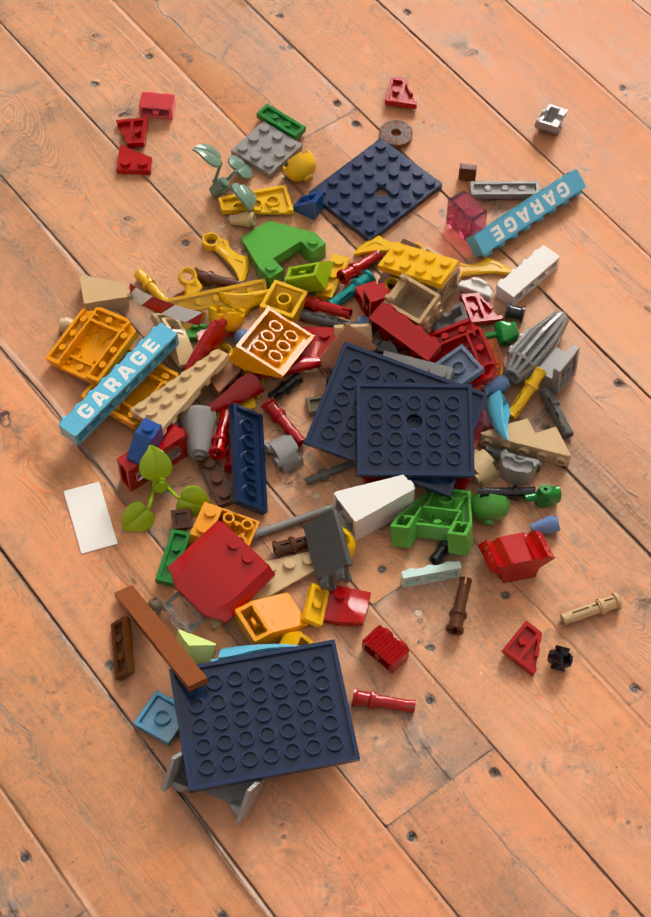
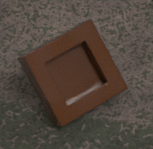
(467, 172)
(182, 519)

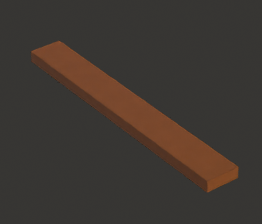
(161, 638)

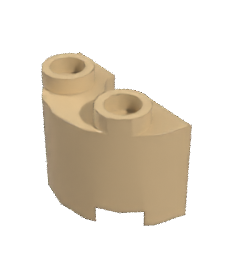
(484, 469)

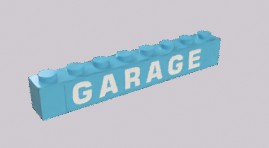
(525, 213)
(118, 384)

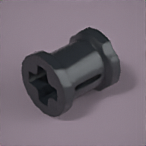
(515, 312)

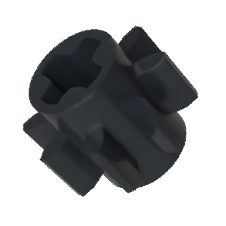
(560, 658)

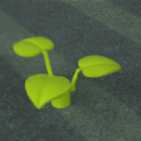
(155, 467)

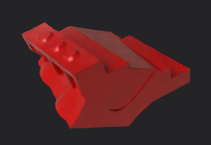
(516, 555)

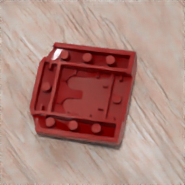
(473, 340)
(219, 573)

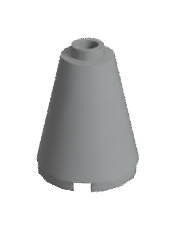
(199, 426)

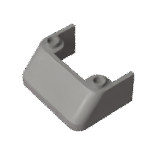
(240, 796)

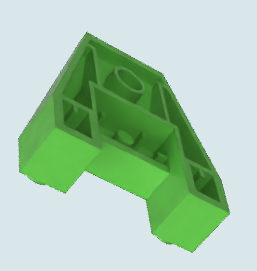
(276, 242)
(437, 519)

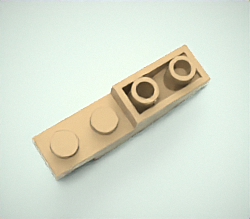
(184, 349)

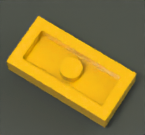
(315, 605)

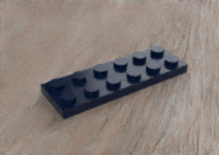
(248, 459)

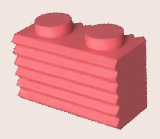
(157, 105)

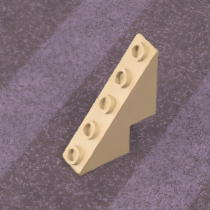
(543, 445)

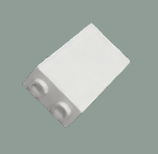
(373, 504)

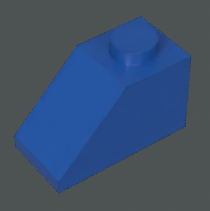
(146, 434)

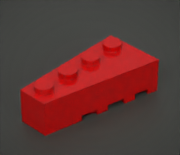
(404, 333)

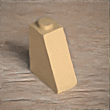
(104, 293)

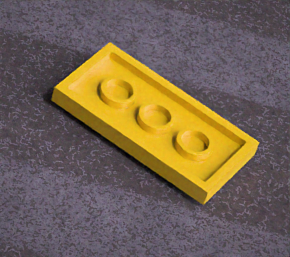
(419, 265)

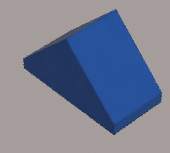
(310, 205)

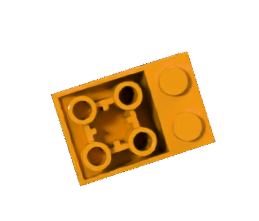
(209, 514)
(269, 618)

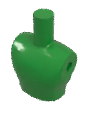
(504, 332)
(545, 496)

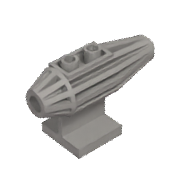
(539, 349)

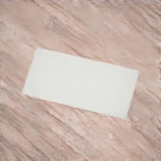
(90, 517)

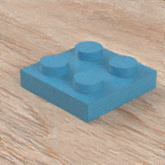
(159, 718)

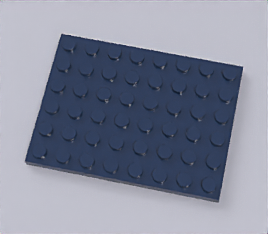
(335, 419)
(265, 717)

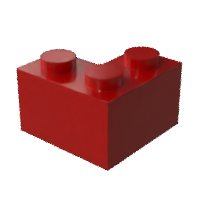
(370, 296)

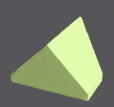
(196, 647)

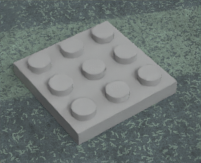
(266, 149)

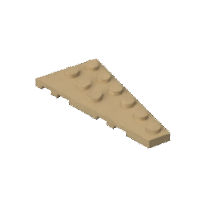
(181, 392)
(287, 572)

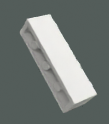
(527, 275)

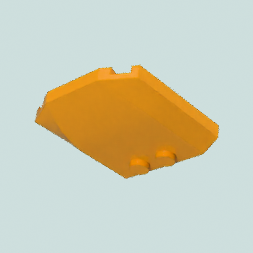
(92, 344)
(152, 383)

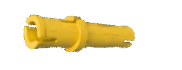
(149, 284)
(529, 388)

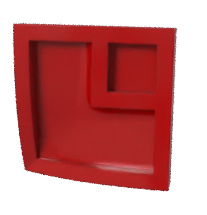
(319, 343)
(347, 607)

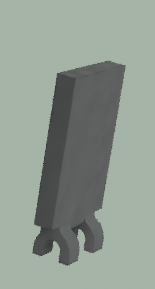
(328, 550)

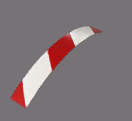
(165, 308)

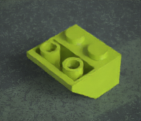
(309, 276)

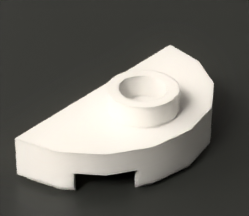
(476, 285)

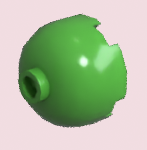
(490, 508)

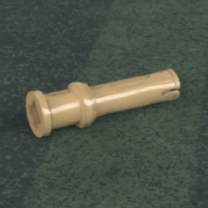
(599, 606)

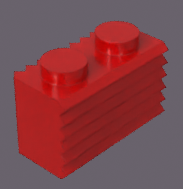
(385, 648)

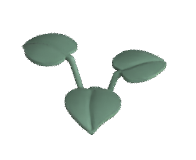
(220, 185)

